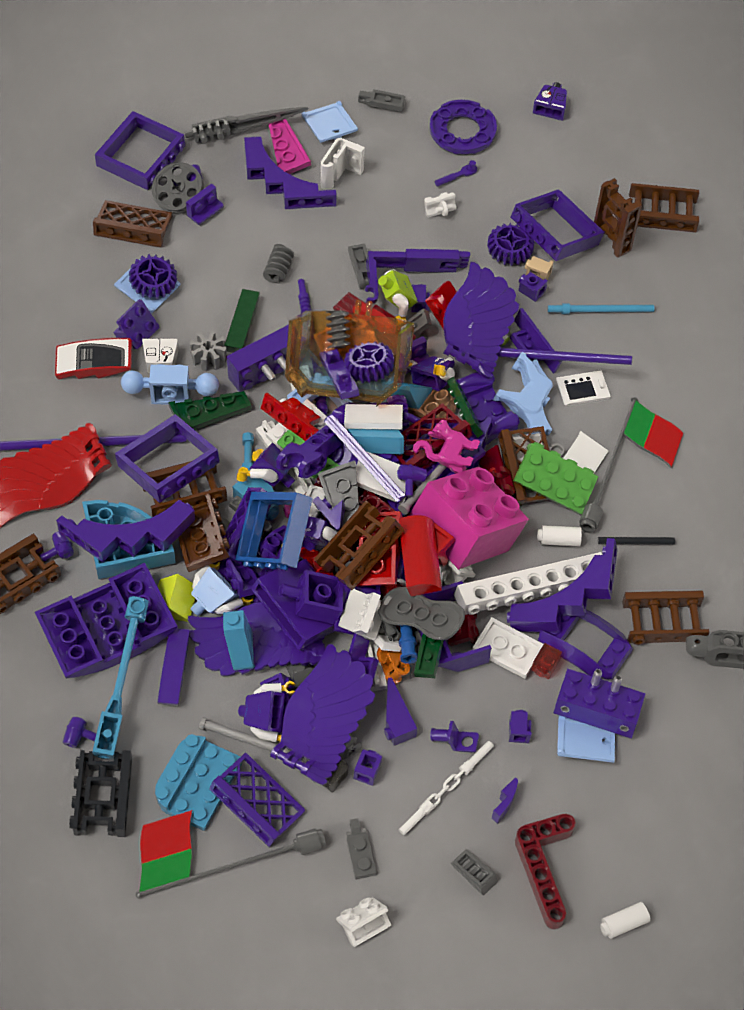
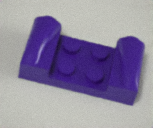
(480, 397)

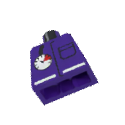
(551, 101)

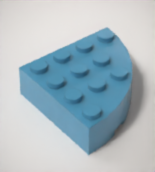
(120, 561)

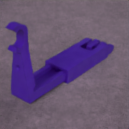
(413, 261)

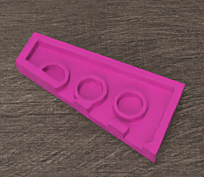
(287, 148)

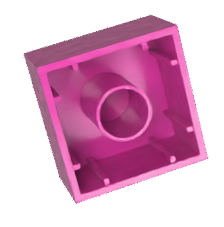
(474, 513)

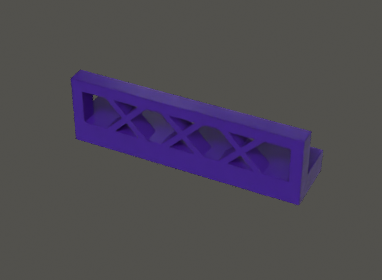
(237, 523)

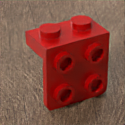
(440, 299)

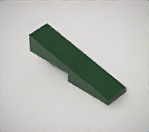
(242, 320)

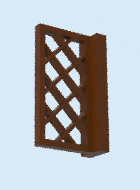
(131, 231)
(512, 463)

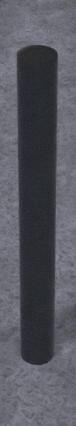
(639, 540)

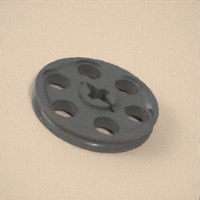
(170, 188)

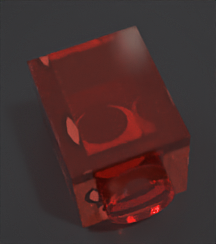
(546, 661)

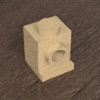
(539, 267)

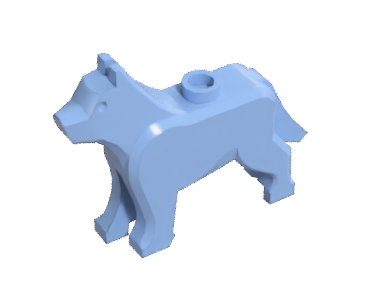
(533, 397)

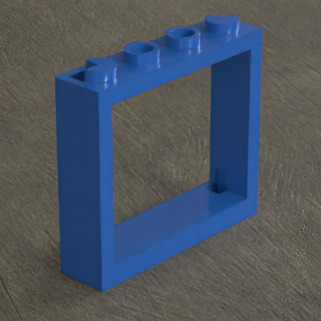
(254, 525)

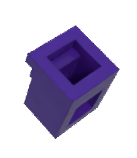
(532, 286)
(421, 296)
(519, 727)
(363, 773)

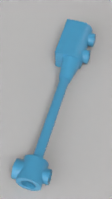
(111, 719)

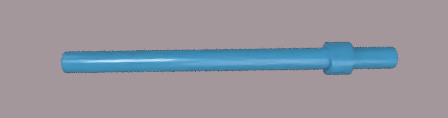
(566, 308)

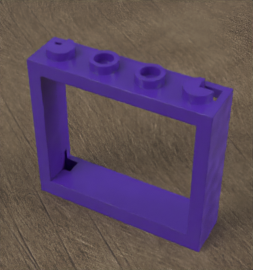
(145, 180)
(570, 212)
(155, 438)

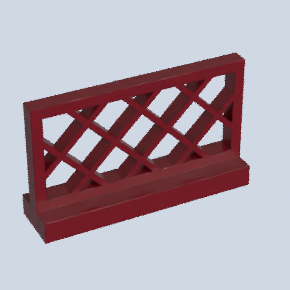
(420, 458)

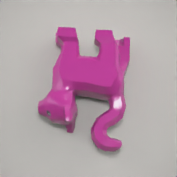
(452, 447)

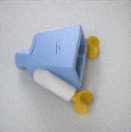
(214, 592)

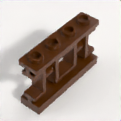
(621, 230)
(368, 552)
(12, 559)

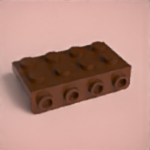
(204, 539)

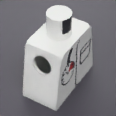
(160, 352)

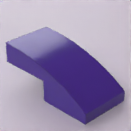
(507, 796)

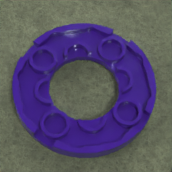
(463, 108)

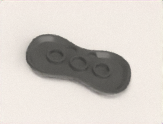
(433, 618)

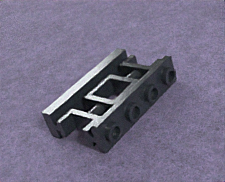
(118, 793)

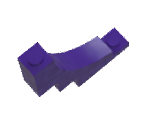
(295, 191)
(104, 539)
(593, 583)

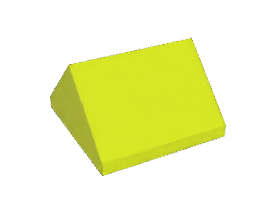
(177, 596)

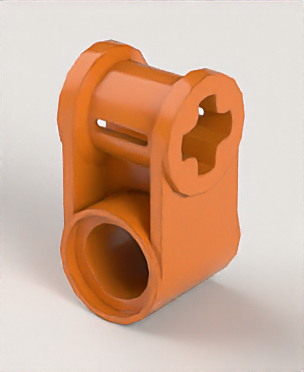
(390, 663)

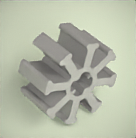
(208, 350)

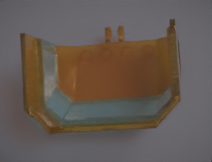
(309, 337)

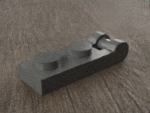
(358, 257)

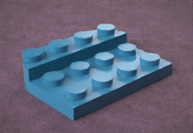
(188, 778)

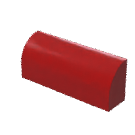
(420, 555)

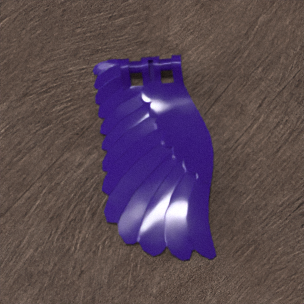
(479, 319)
(270, 643)
(324, 715)

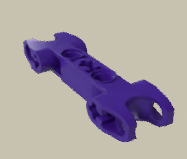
(312, 454)

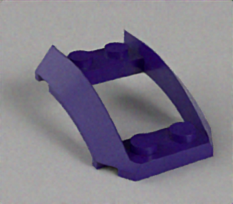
(611, 659)

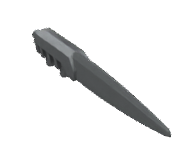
(235, 124)

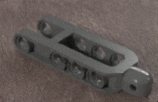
(713, 644)

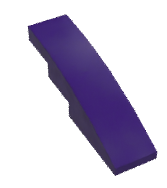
(173, 667)

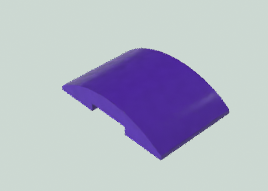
(93, 629)

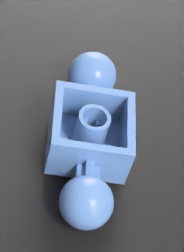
(169, 383)

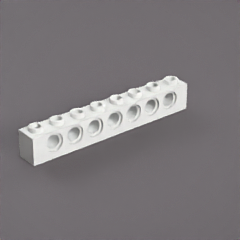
(522, 581)

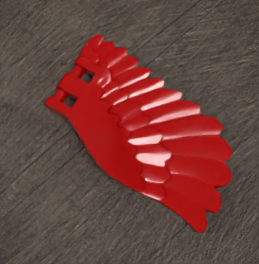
(50, 474)

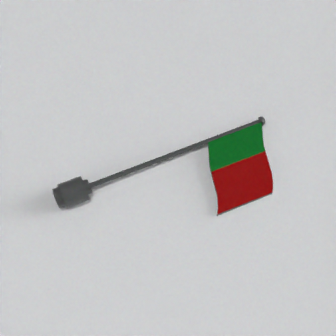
(647, 432)
(168, 853)

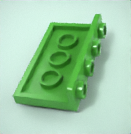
(556, 477)

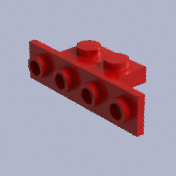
(292, 415)

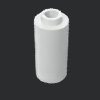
(559, 535)
(625, 920)

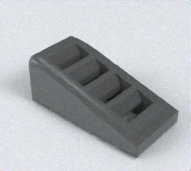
(484, 881)

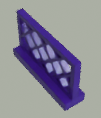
(247, 813)

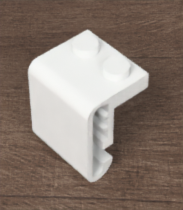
(339, 157)

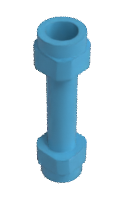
(247, 442)

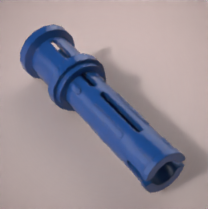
(407, 643)

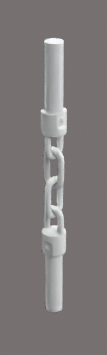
(426, 807)

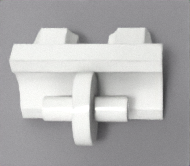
(440, 205)

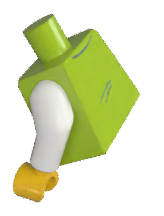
(398, 291)

